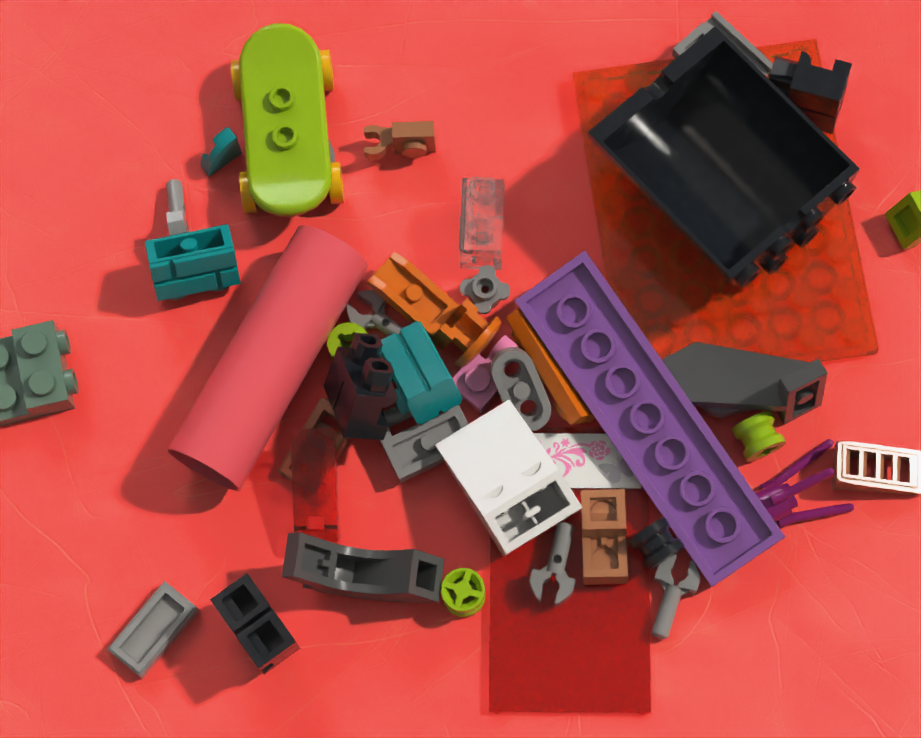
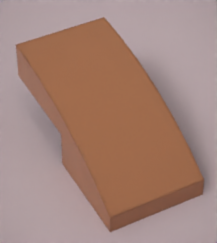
(604, 537)

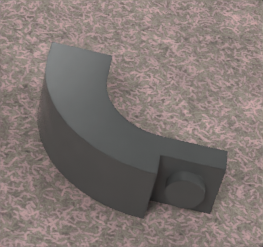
(363, 573)

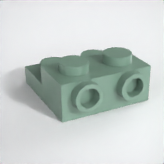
(35, 373)

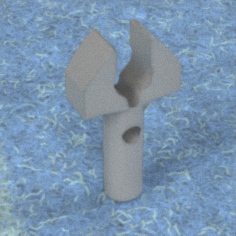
(176, 216)
(379, 319)
(556, 567)
(672, 595)

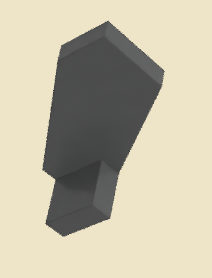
(748, 380)

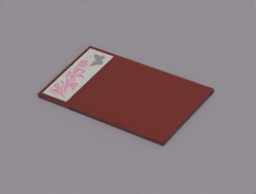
(596, 643)

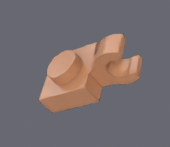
(406, 138)

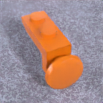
(423, 301)

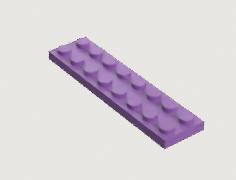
(649, 419)

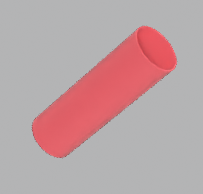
(268, 357)

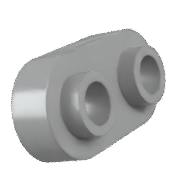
(521, 386)

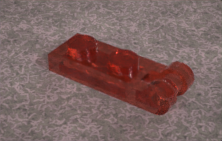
(315, 481)

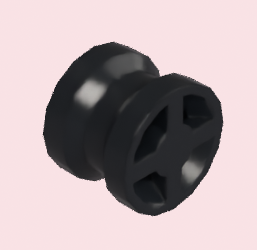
(656, 543)

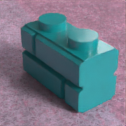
(192, 262)
(419, 374)

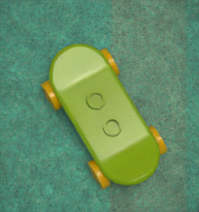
(285, 122)

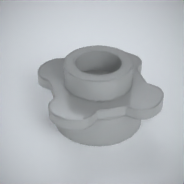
(485, 301)

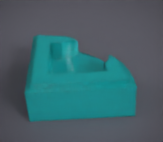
(225, 151)

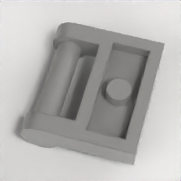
(414, 448)

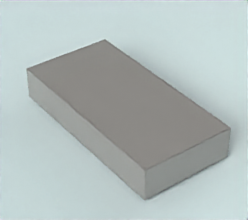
(153, 629)

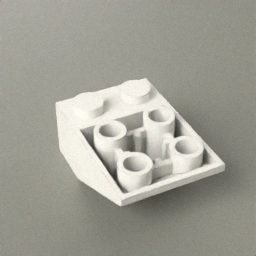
(508, 477)

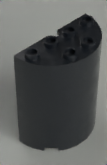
(727, 159)

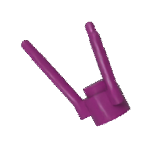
(781, 499)

